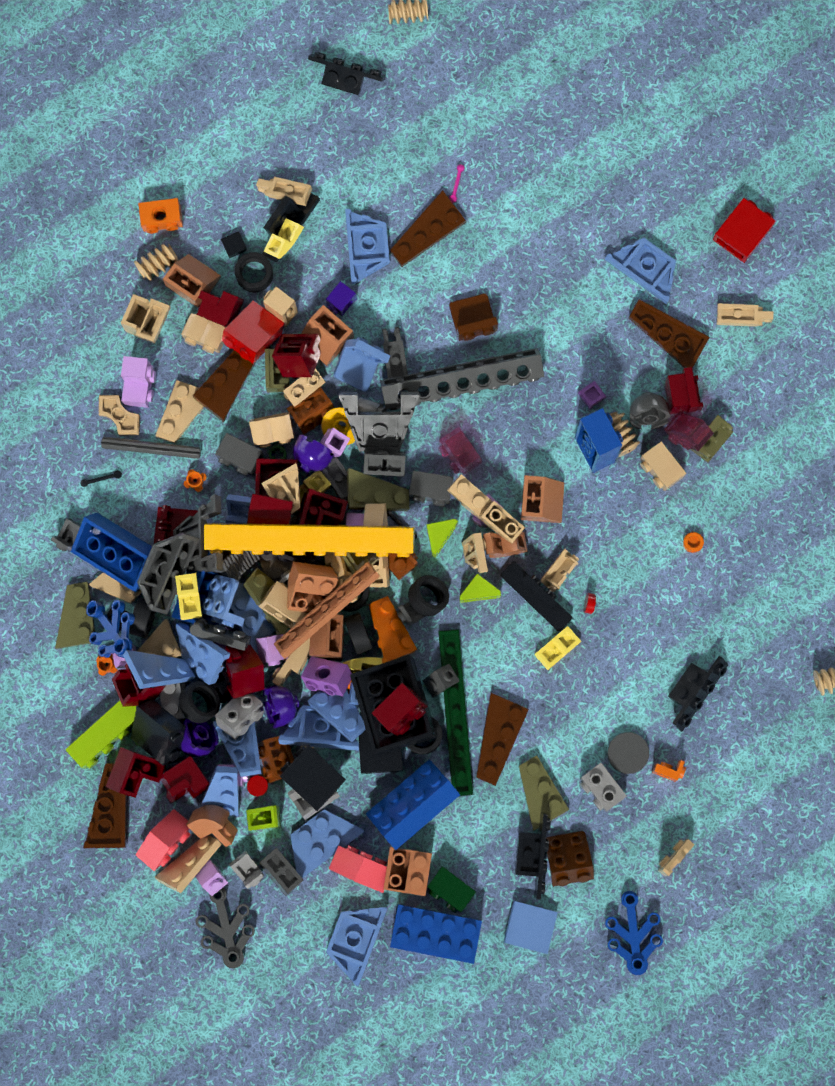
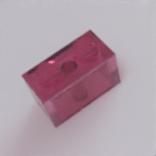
(688, 431)
(460, 452)

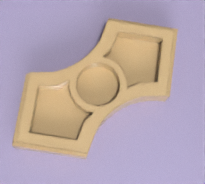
(126, 422)

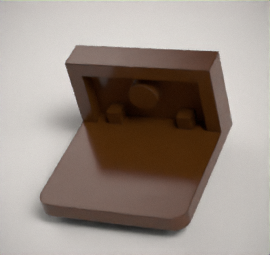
(473, 317)
(569, 859)

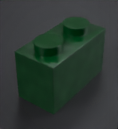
(451, 889)

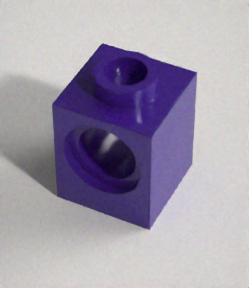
(340, 299)

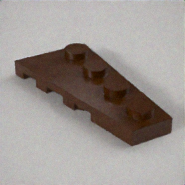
(431, 227)
(672, 335)
(224, 385)
(500, 732)
(109, 817)

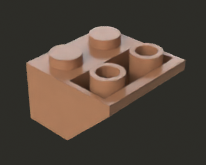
(189, 277)
(331, 332)
(542, 499)
(309, 585)
(329, 639)
(407, 871)

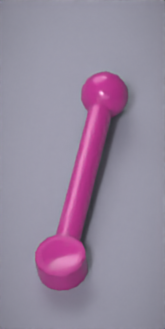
(460, 168)

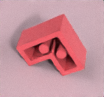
(164, 840)
(359, 867)

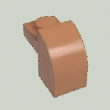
(499, 547)
(212, 820)

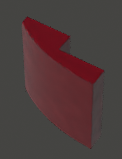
(269, 510)

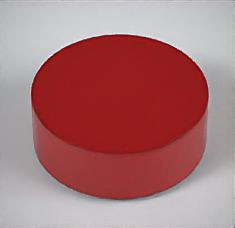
(589, 604)
(257, 786)

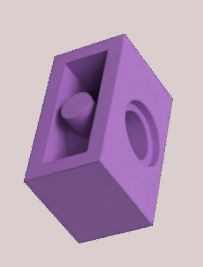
(326, 676)

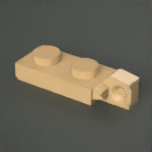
(279, 188)
(742, 315)

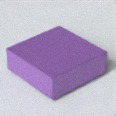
(592, 394)

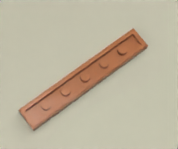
(326, 610)

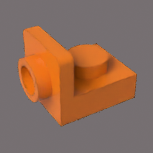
(665, 770)

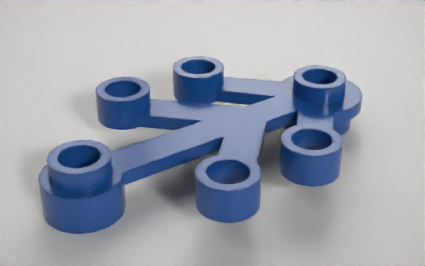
(121, 642)
(634, 936)

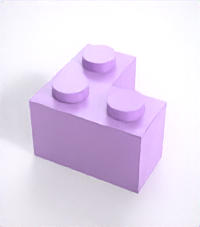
(138, 379)

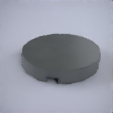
(628, 753)

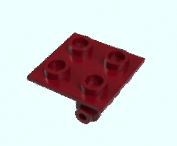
(168, 520)

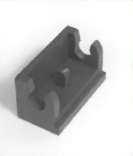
(281, 872)

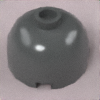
(649, 410)

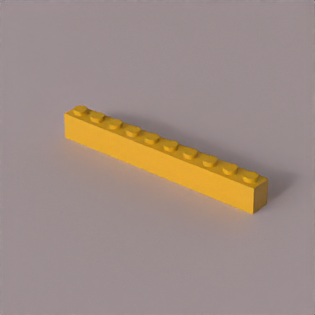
(309, 538)

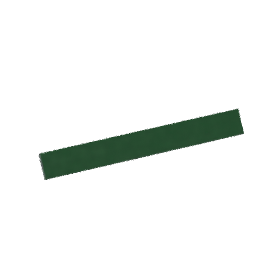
(456, 715)

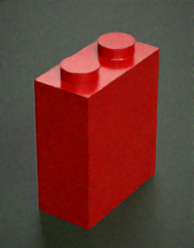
(744, 230)
(252, 332)

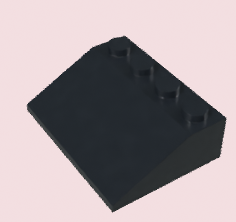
(374, 686)

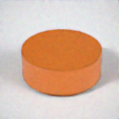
(693, 542)

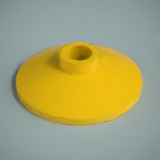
(332, 419)

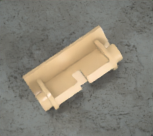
(303, 388)
(557, 572)

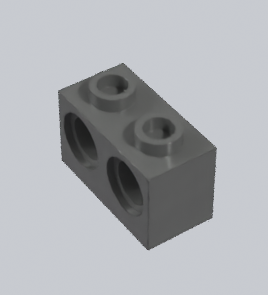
(384, 462)

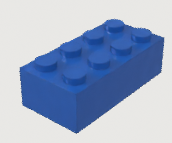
(598, 440)
(412, 804)
(436, 933)

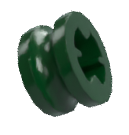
(277, 447)

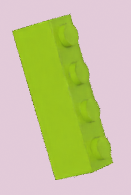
(102, 735)

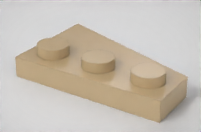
(179, 412)
(188, 864)

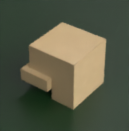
(145, 318)

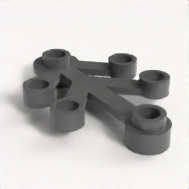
(227, 932)

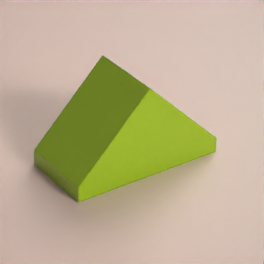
(439, 534)
(479, 590)
(263, 818)

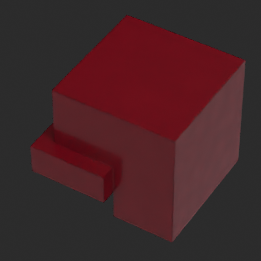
(219, 310)
(297, 354)
(683, 392)
(244, 671)
(129, 691)
(183, 779)

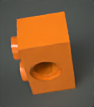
(151, 210)

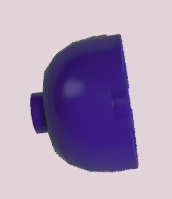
(311, 454)
(280, 705)
(199, 738)

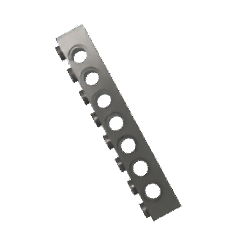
(469, 370)

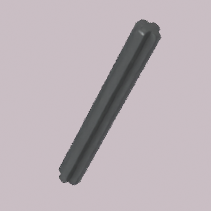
(151, 447)

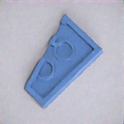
(157, 670)
(339, 713)
(243, 750)
(223, 790)

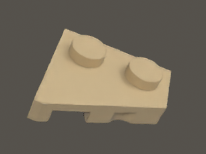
(285, 486)
(474, 552)
(114, 588)
(162, 642)
(668, 863)

